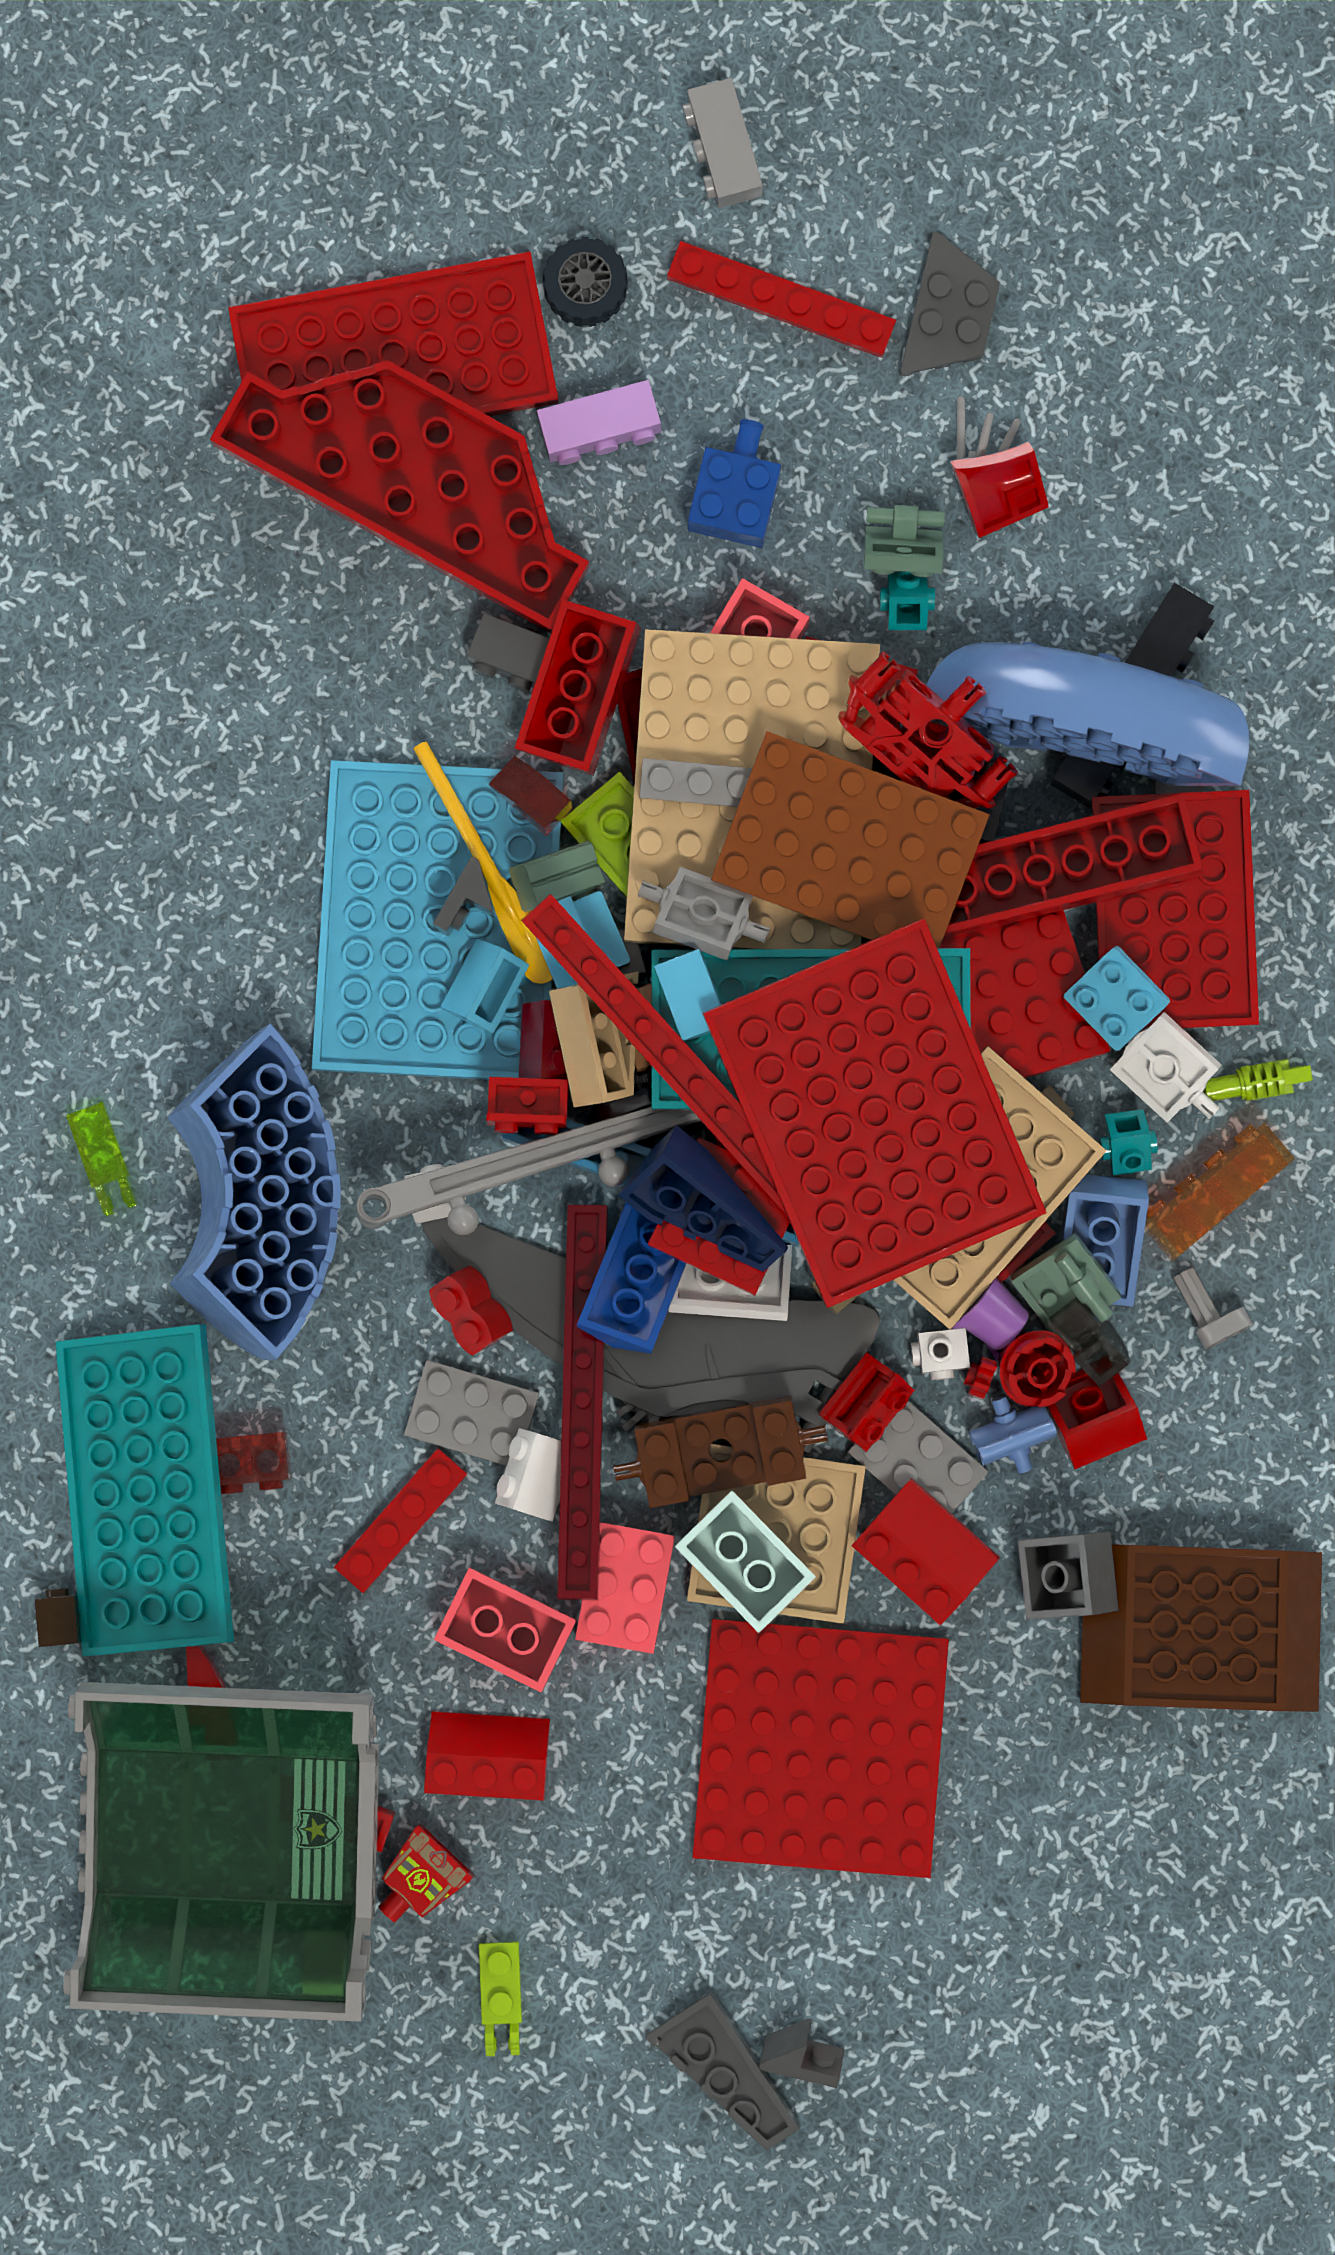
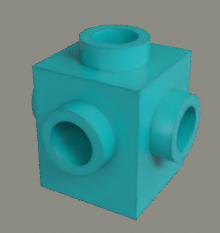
(907, 601)
(1128, 1142)

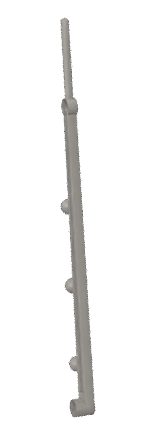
(514, 1163)

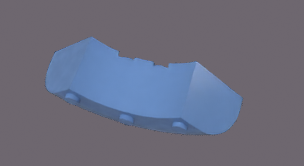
(1100, 711)
(264, 1195)

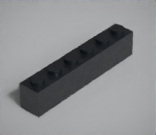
(1161, 649)

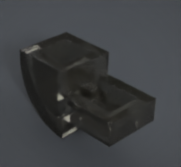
(1094, 1343)

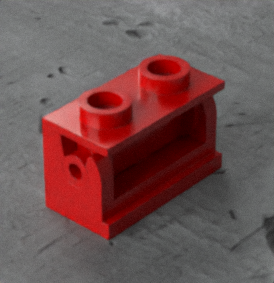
(866, 1402)

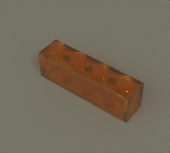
(1218, 1191)

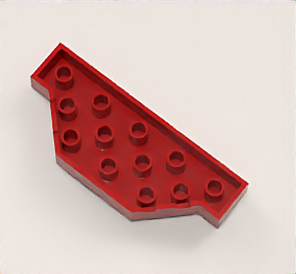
(414, 475)

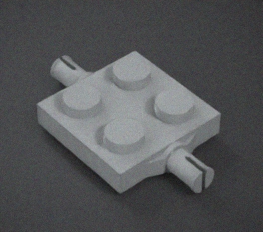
(702, 913)

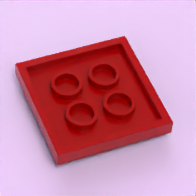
(705, 1254)

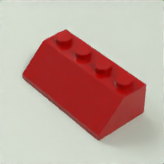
(578, 687)

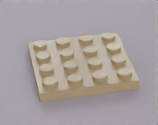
(813, 1520)

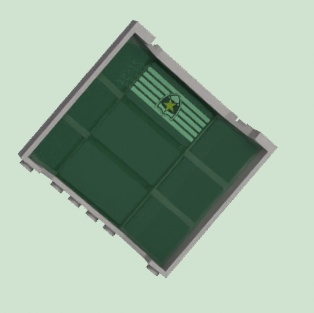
(226, 1851)

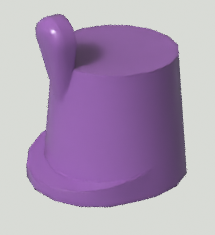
(994, 1317)

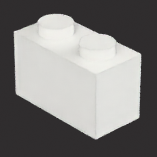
(532, 1475)

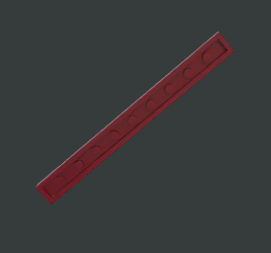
(581, 1412)

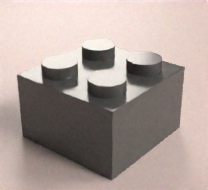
(1068, 1575)

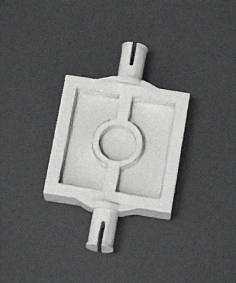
(1167, 1069)

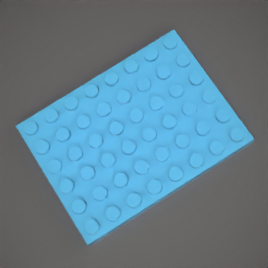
(380, 958)

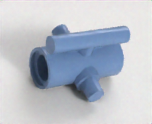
(1012, 1434)

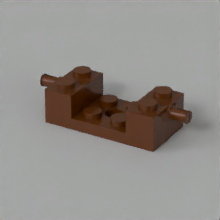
(677, 1458)

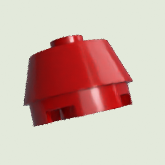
(1036, 1368)

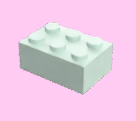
(745, 1561)

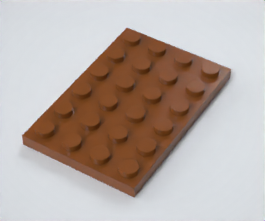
(847, 843)

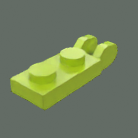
(500, 1992)

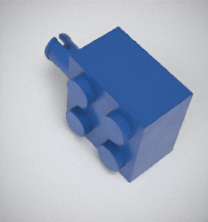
(735, 491)

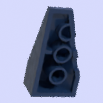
(692, 1191)

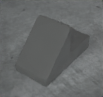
(468, 889)
(794, 2056)

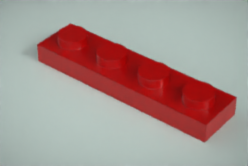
(400, 1520)

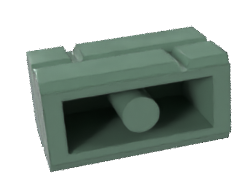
(561, 873)

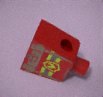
(422, 1876)

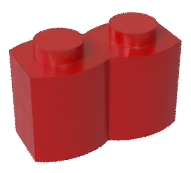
(468, 1306)

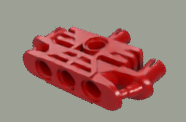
(932, 759)

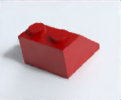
(1096, 1419)

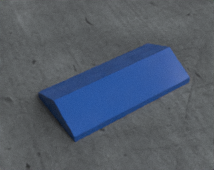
(631, 1287)

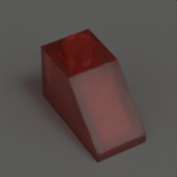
(531, 795)

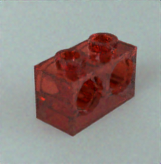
(248, 1451)

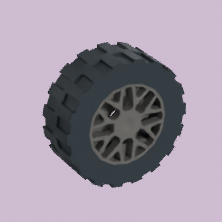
(585, 281)

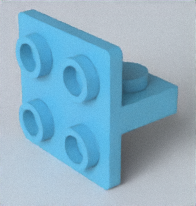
(596, 920)
(1116, 998)

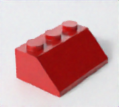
(925, 1551)
(487, 1756)

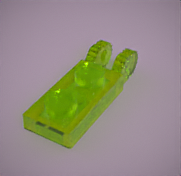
(100, 1154)

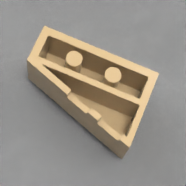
(593, 1049)

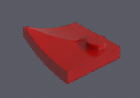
(1001, 488)

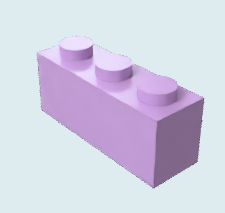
(599, 422)

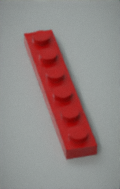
(781, 299)

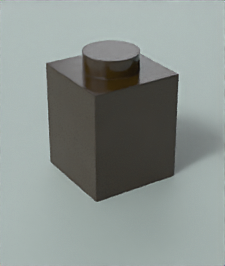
(57, 1618)

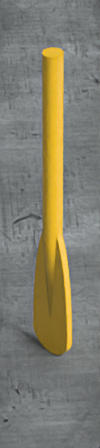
(501, 891)

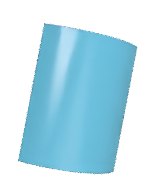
(485, 985)
(688, 992)

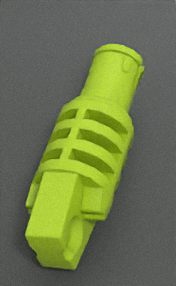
(1258, 1081)

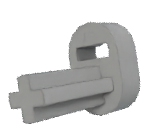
(1212, 1327)

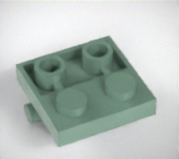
(904, 545)
(1061, 1276)

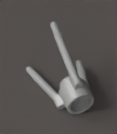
(984, 437)

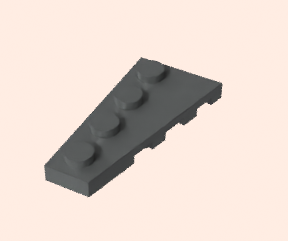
(718, 2059)

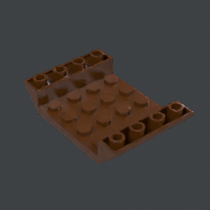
(1207, 1630)

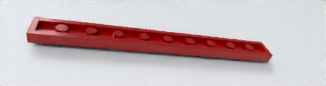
(649, 1035)

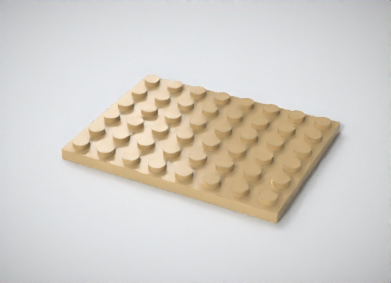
(711, 704)

